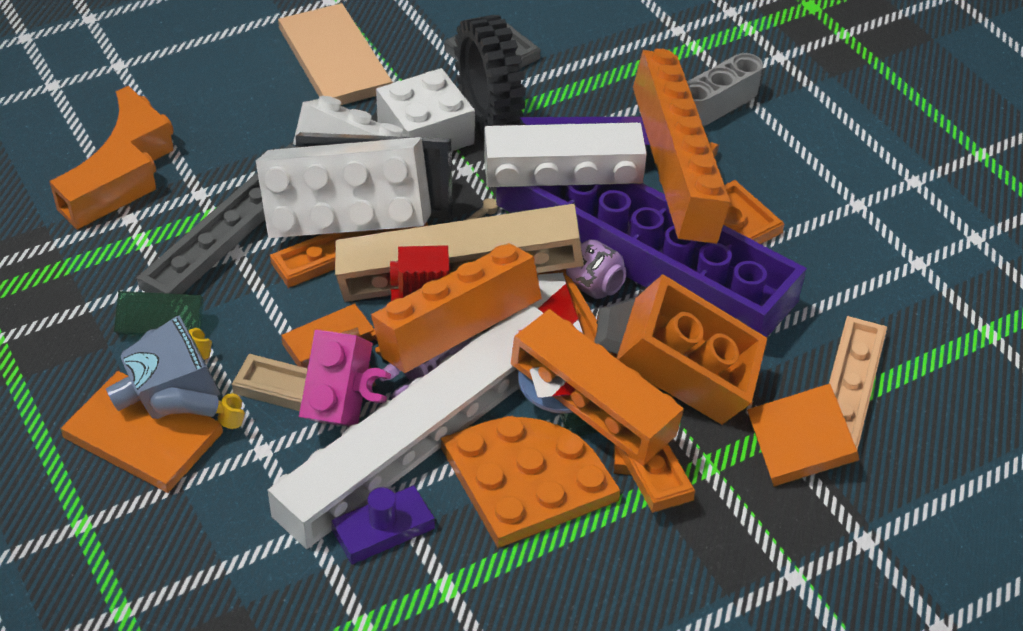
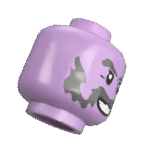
(602, 270)

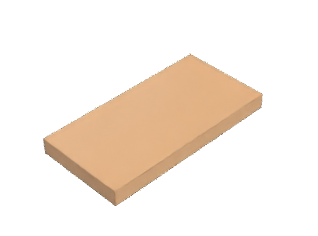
(334, 54)

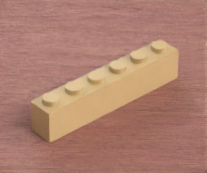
(545, 233)

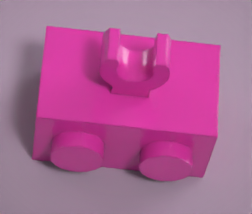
(339, 379)

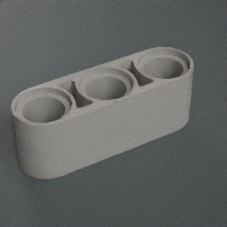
(726, 86)

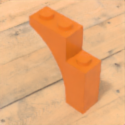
(120, 168)

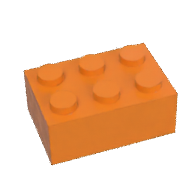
(692, 350)

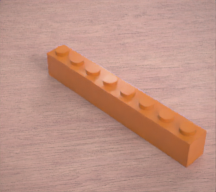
(680, 148)

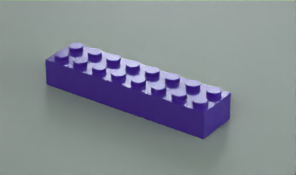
(636, 222)

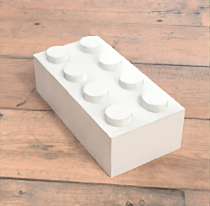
(344, 187)

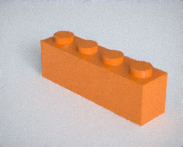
(456, 307)
(607, 391)

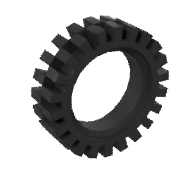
(490, 71)

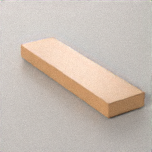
(856, 371)

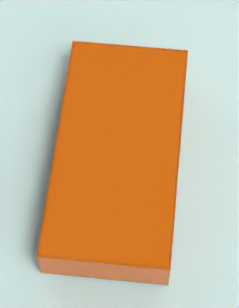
(300, 340)

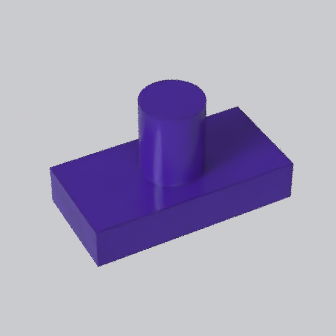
(382, 523)

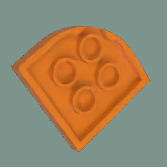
(527, 475)

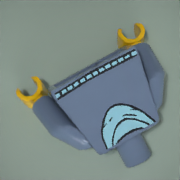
(172, 378)

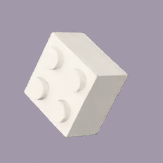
(428, 108)

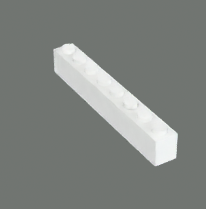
(399, 433)

